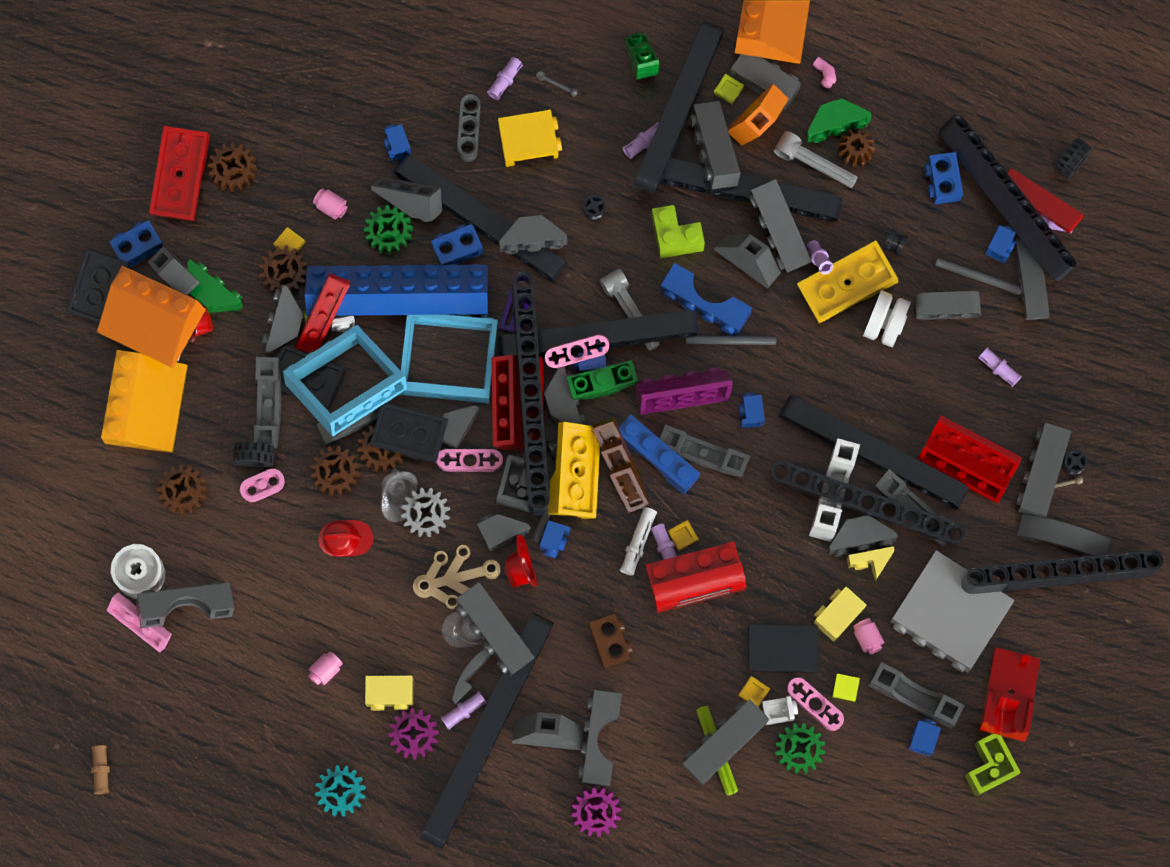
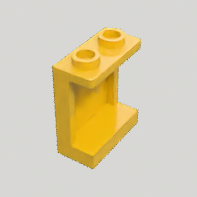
(529, 136)

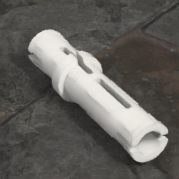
(635, 549)

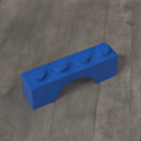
(729, 314)
(668, 462)

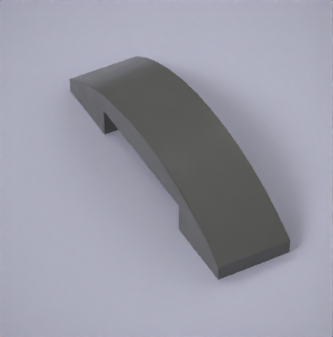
(268, 400)
(705, 453)
(894, 488)
(1062, 535)
(463, 688)

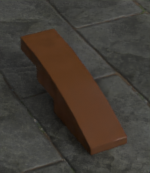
(621, 465)

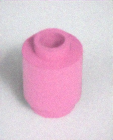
(330, 203)
(868, 636)
(325, 668)

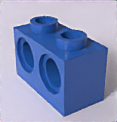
(948, 178)
(139, 249)
(459, 252)

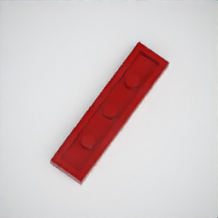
(1047, 204)
(322, 313)

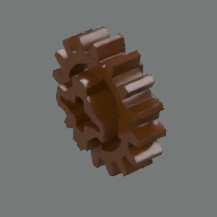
(235, 157)
(288, 260)
(366, 450)
(340, 462)
(173, 485)

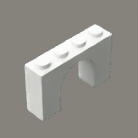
(839, 468)

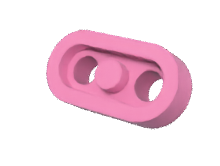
(262, 485)

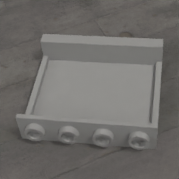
(947, 617)

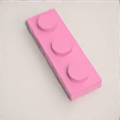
(127, 614)

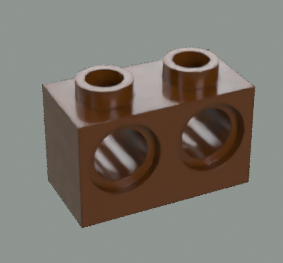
(605, 642)

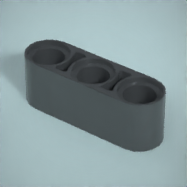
(469, 117)
(947, 305)

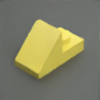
(876, 558)

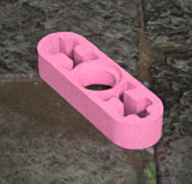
(562, 361)
(452, 467)
(815, 694)

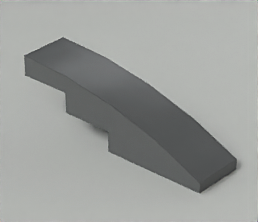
(1032, 282)

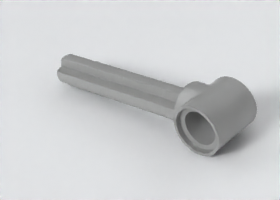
(790, 147)
(615, 286)

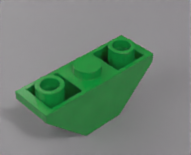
(641, 56)
(836, 119)
(211, 291)
(602, 381)

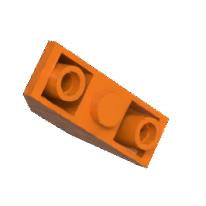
(758, 115)

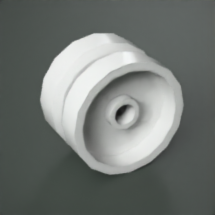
(887, 319)
(130, 560)

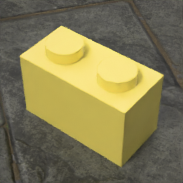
(839, 613)
(389, 692)

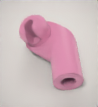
(828, 72)

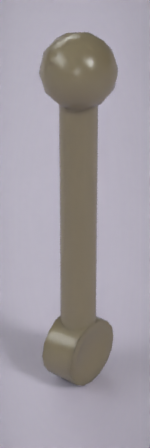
(1078, 480)

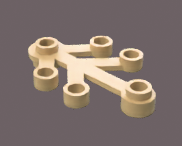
(451, 578)

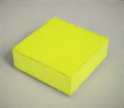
(728, 89)
(846, 687)

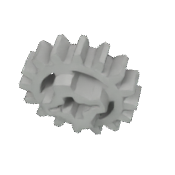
(416, 506)

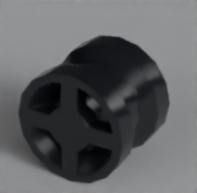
(592, 202)
(895, 242)
(1077, 459)

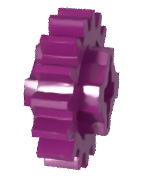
(413, 724)
(589, 804)

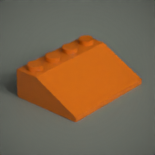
(773, 29)
(149, 316)

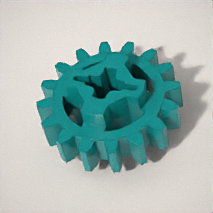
(341, 801)

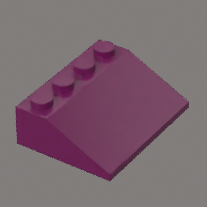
(683, 391)

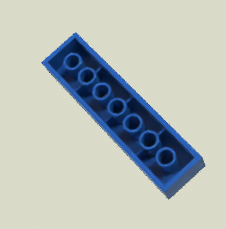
(405, 289)

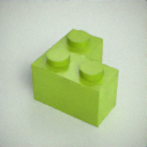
(675, 239)
(998, 765)

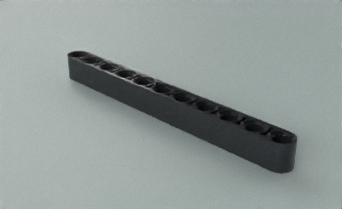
(528, 403)
(484, 738)

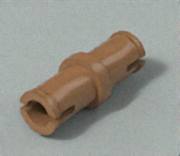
(100, 769)

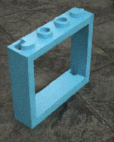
(447, 392)
(360, 405)

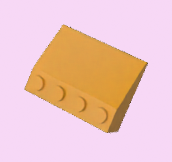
(143, 403)

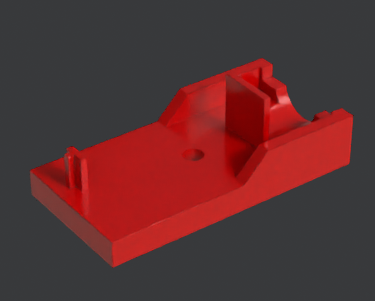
(184, 152)
(1008, 713)

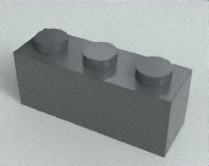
(760, 74)

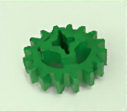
(382, 236)
(793, 739)

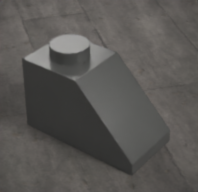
(458, 425)
(500, 530)

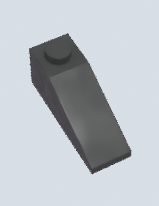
(414, 199)

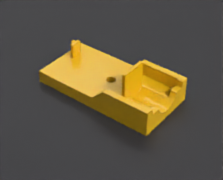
(868, 275)
(570, 491)

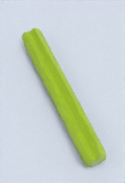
(724, 772)

